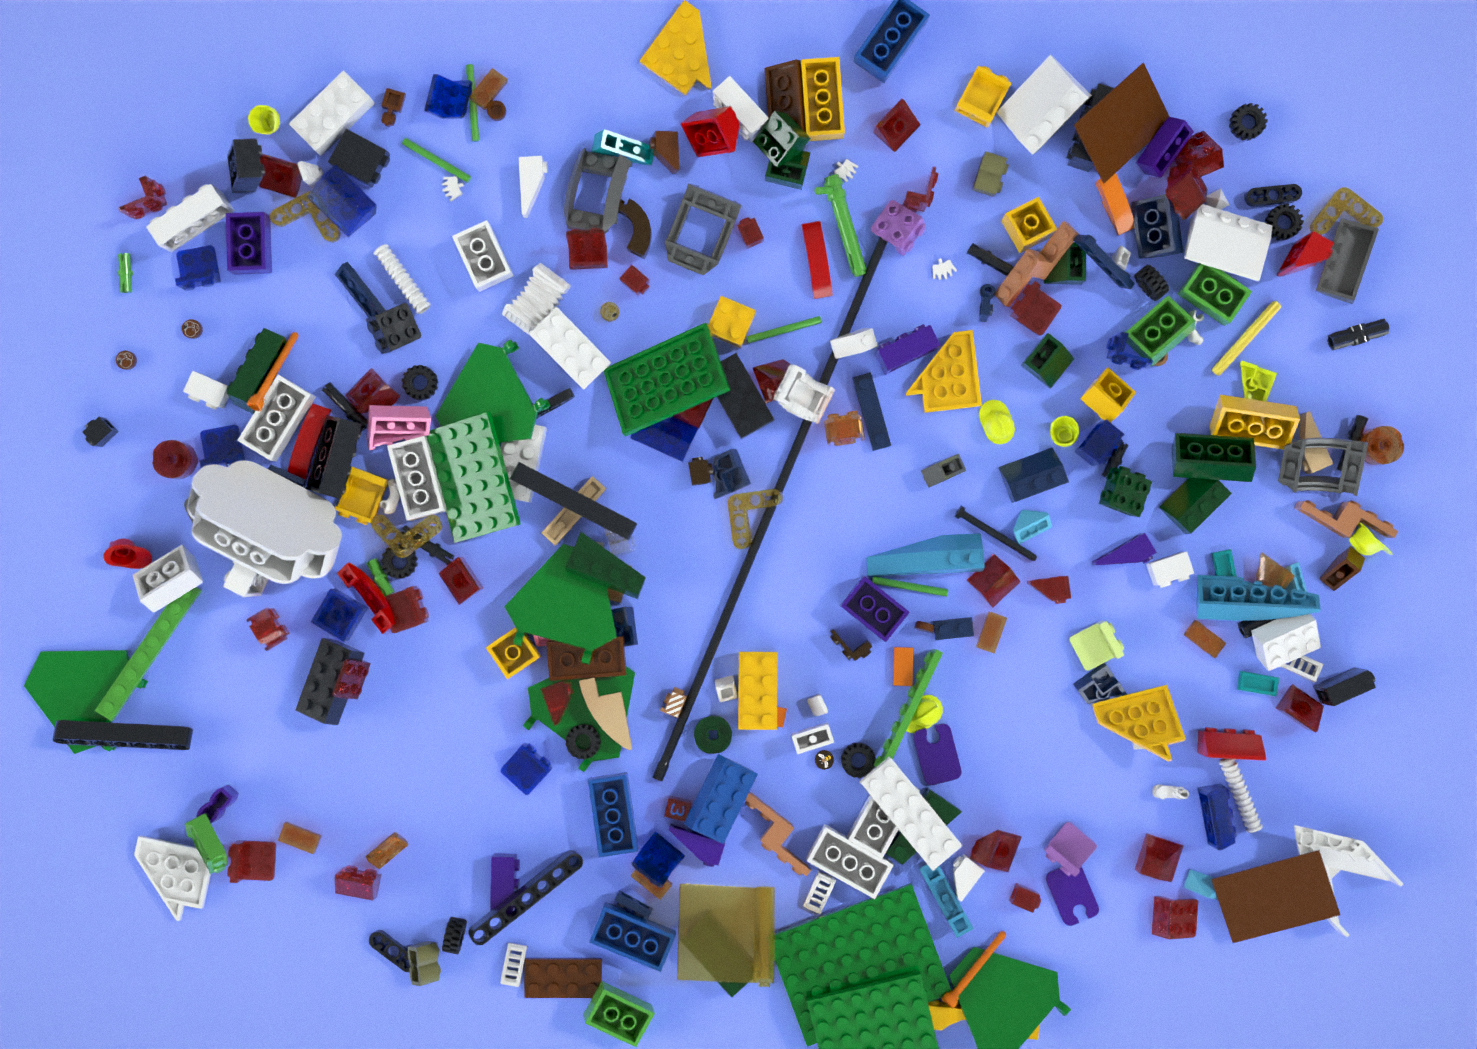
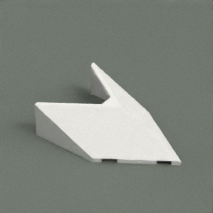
(1343, 854)

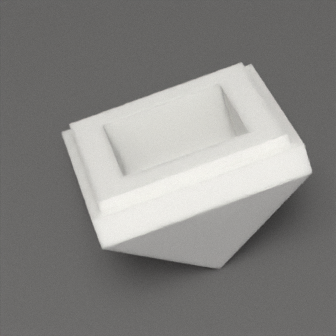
(1217, 199)
(1121, 257)

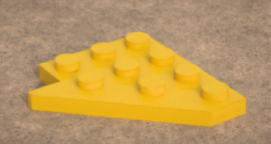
(680, 51)
(950, 377)
(1143, 718)

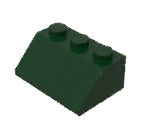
(1194, 502)

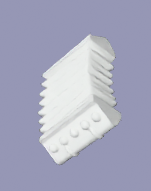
(537, 300)
(803, 395)

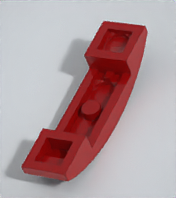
(817, 259)
(307, 441)
(370, 594)

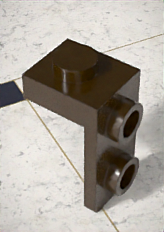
(861, 651)

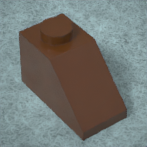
(666, 149)
(1343, 568)

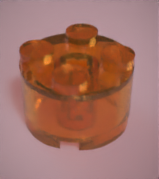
(844, 429)
(1391, 445)

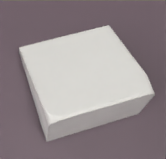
(726, 688)
(817, 705)

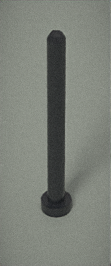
(994, 533)

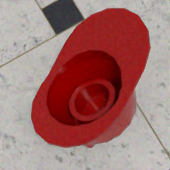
(125, 554)

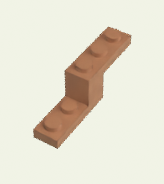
(1036, 264)
(1346, 519)
(776, 834)

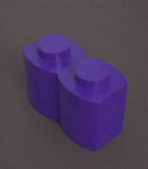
(218, 803)

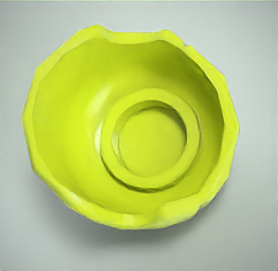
(264, 119)
(1064, 431)

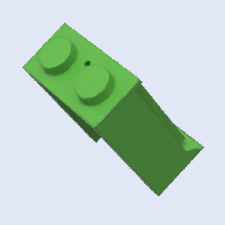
(207, 843)

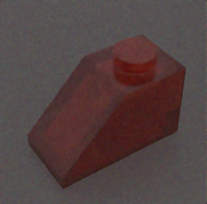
(1052, 588)

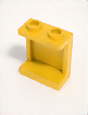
(983, 96)
(362, 496)

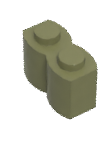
(990, 174)
(423, 963)

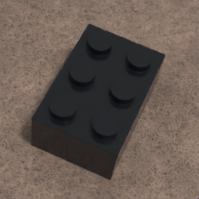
(245, 165)

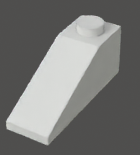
(532, 175)

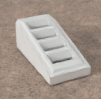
(310, 173)
(1318, 666)
(823, 877)
(512, 981)

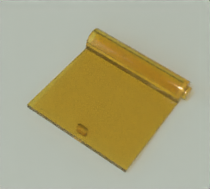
(728, 934)

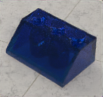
(342, 201)
(668, 437)
(1217, 816)

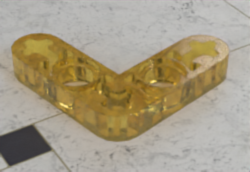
(1340, 206)
(312, 209)
(745, 506)
(406, 540)

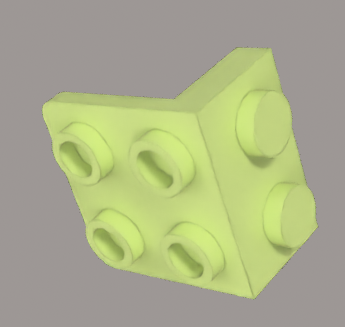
(1096, 645)

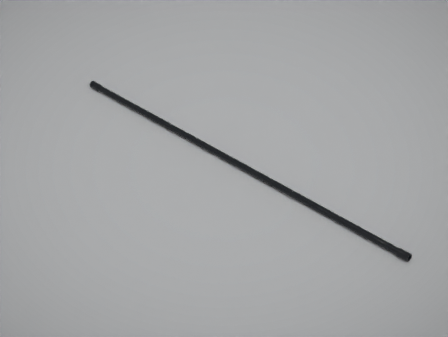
(663, 764)

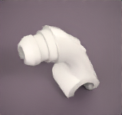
(1194, 336)
(391, 503)
(1166, 791)

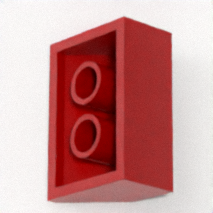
(712, 131)
(1306, 253)
(1231, 744)

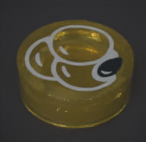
(609, 311)

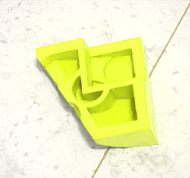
(1256, 381)

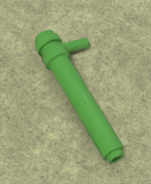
(836, 196)

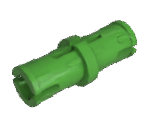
(125, 273)
(380, 577)

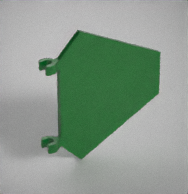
(492, 386)
(563, 607)
(74, 683)
(579, 713)
(1006, 999)

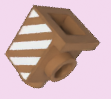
(674, 702)

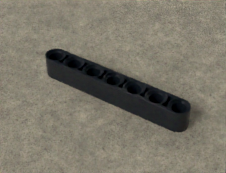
(573, 501)
(122, 735)
(516, 898)

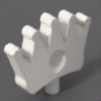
(845, 169)
(453, 187)
(943, 268)

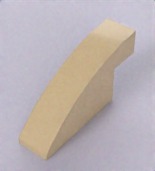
(608, 712)

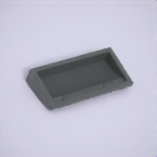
(1348, 260)

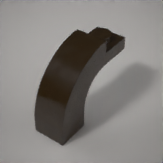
(642, 234)

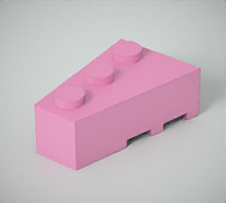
(396, 423)

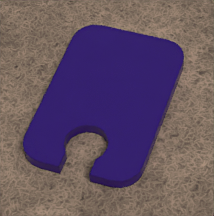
(938, 759)
(1069, 892)

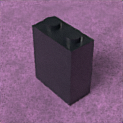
(360, 158)
(1345, 686)

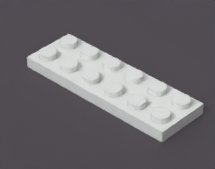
(910, 813)

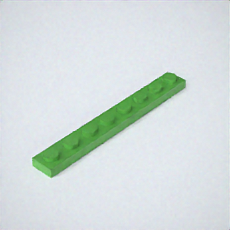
(146, 654)
(907, 710)

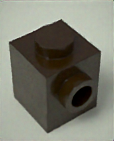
(700, 471)

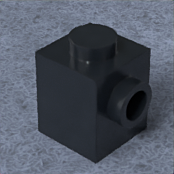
(99, 431)

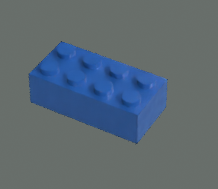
(891, 38)
(720, 798)
(613, 814)
(633, 937)

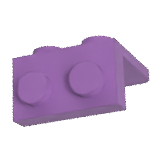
(899, 226)
(1070, 849)

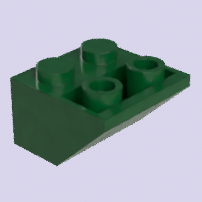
(781, 138)
(790, 173)
(1070, 268)
(1048, 360)

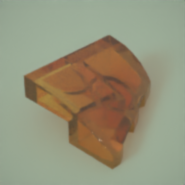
(1272, 573)

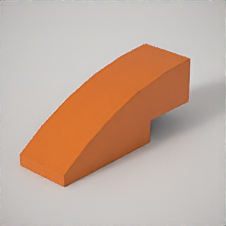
(1116, 204)

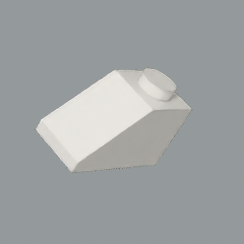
(854, 343)
(965, 875)

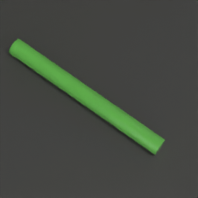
(472, 106)
(435, 159)
(784, 329)
(910, 586)

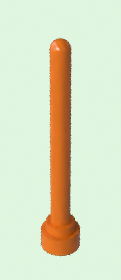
(256, 401)
(952, 996)

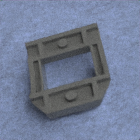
(601, 165)
(712, 204)
(1351, 469)

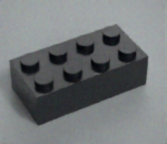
(1077, 154)
(743, 401)
(334, 456)
(317, 694)

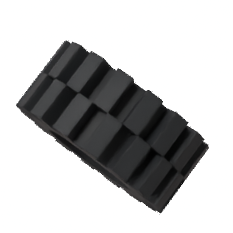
(1240, 130)
(1294, 217)
(1151, 282)
(431, 382)
(395, 572)
(571, 745)
(850, 751)
(454, 935)

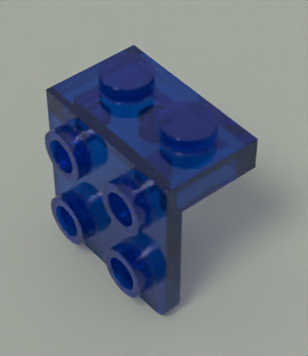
(448, 98)
(197, 268)
(1117, 355)
(221, 446)
(526, 768)
(657, 859)

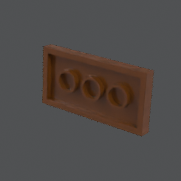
(785, 90)
(606, 661)
(562, 977)

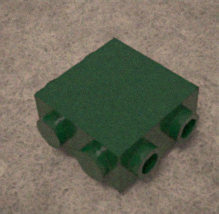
(1125, 491)

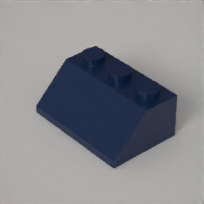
(1156, 227)
(1033, 475)

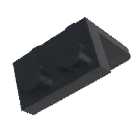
(393, 328)

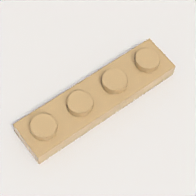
(566, 518)

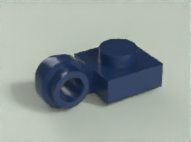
(986, 308)

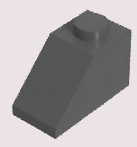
(943, 470)

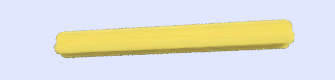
(1246, 338)

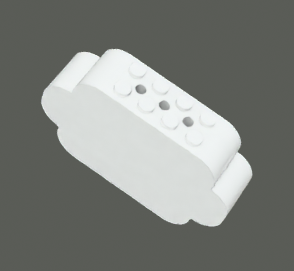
(263, 521)

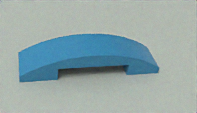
(946, 900)

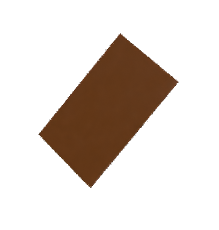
(1122, 122)
(1276, 896)

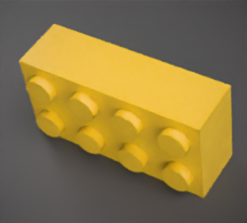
(823, 98)
(1266, 422)
(757, 691)

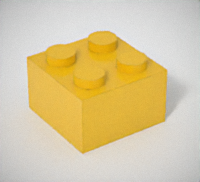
(1029, 225)
(731, 321)
(1108, 395)
(512, 657)

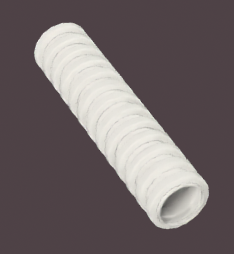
(402, 279)
(1241, 795)

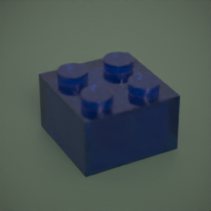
(1099, 443)
(339, 614)

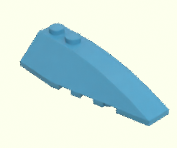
(932, 556)
(1246, 601)

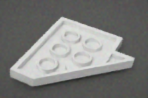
(175, 873)

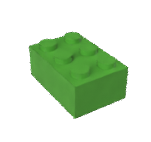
(1214, 293)
(1160, 330)
(618, 1014)

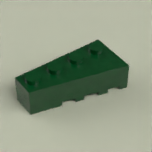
(255, 368)
(602, 567)
(900, 848)

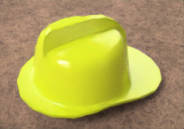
(996, 421)
(1366, 543)
(927, 713)

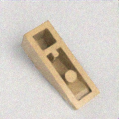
(1313, 458)

